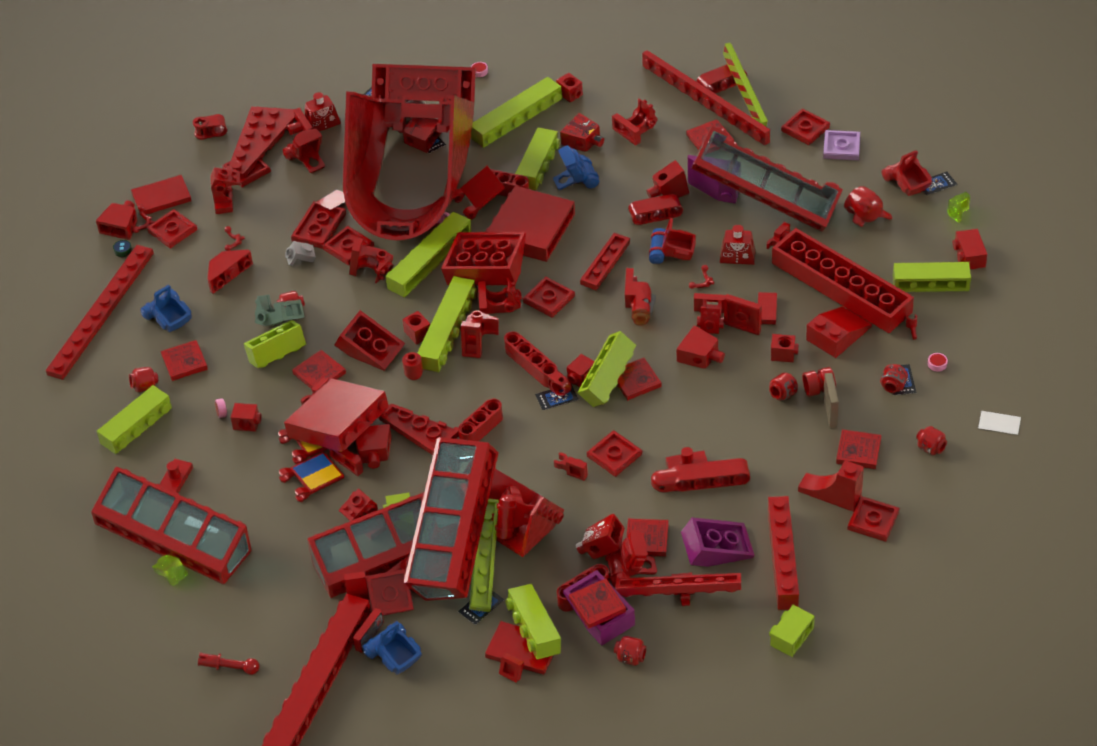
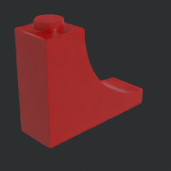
(837, 489)

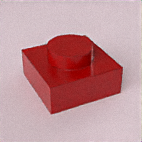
(511, 667)

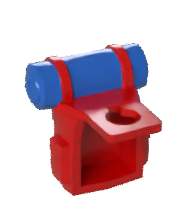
(671, 243)

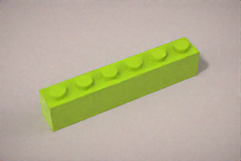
(516, 111)
(426, 255)
(447, 323)

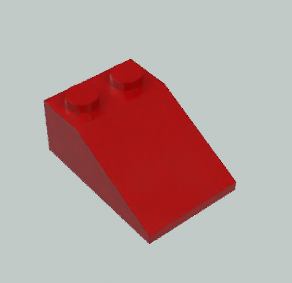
(836, 330)
(369, 342)

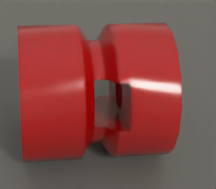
(814, 382)

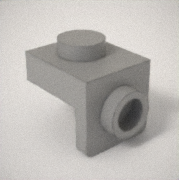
(300, 251)

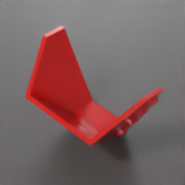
(541, 519)

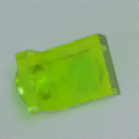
(957, 205)
(170, 568)

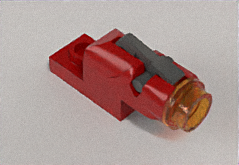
(638, 298)

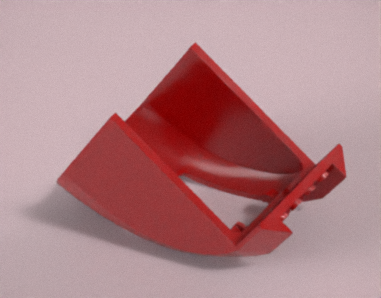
(367, 132)

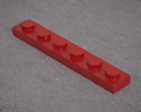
(678, 584)

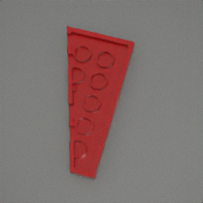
(260, 133)

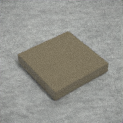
(831, 400)

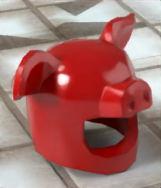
(865, 206)

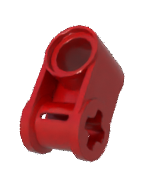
(210, 125)

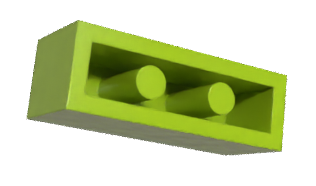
(275, 344)

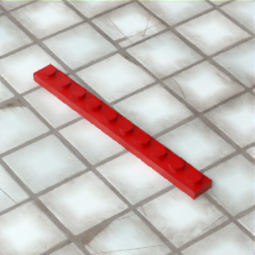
(706, 97)
(99, 312)

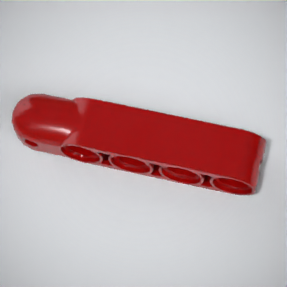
(535, 363)
(702, 475)

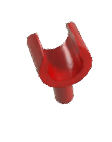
(912, 324)

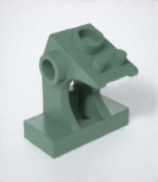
(267, 315)

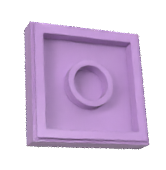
(841, 145)

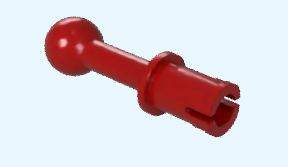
(250, 666)

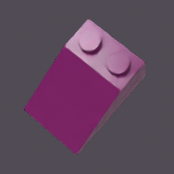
(710, 186)
(716, 542)
(609, 629)

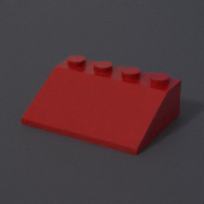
(485, 257)

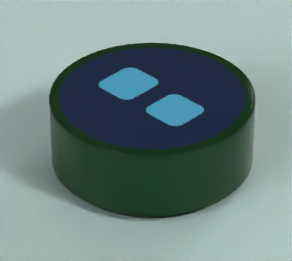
(122, 248)

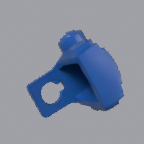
(578, 168)
(167, 309)
(394, 648)

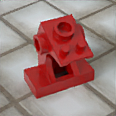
(628, 128)
(221, 185)
(370, 257)
(508, 299)
(710, 314)
(473, 330)
(358, 505)

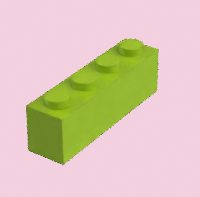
(538, 156)
(932, 276)
(607, 369)
(134, 419)
(533, 621)

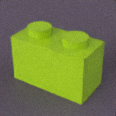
(791, 630)

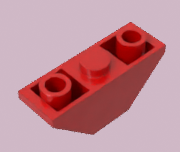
(226, 267)

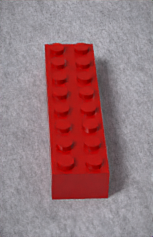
(842, 280)

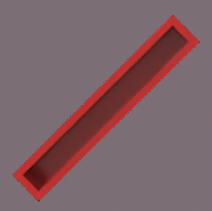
(783, 552)

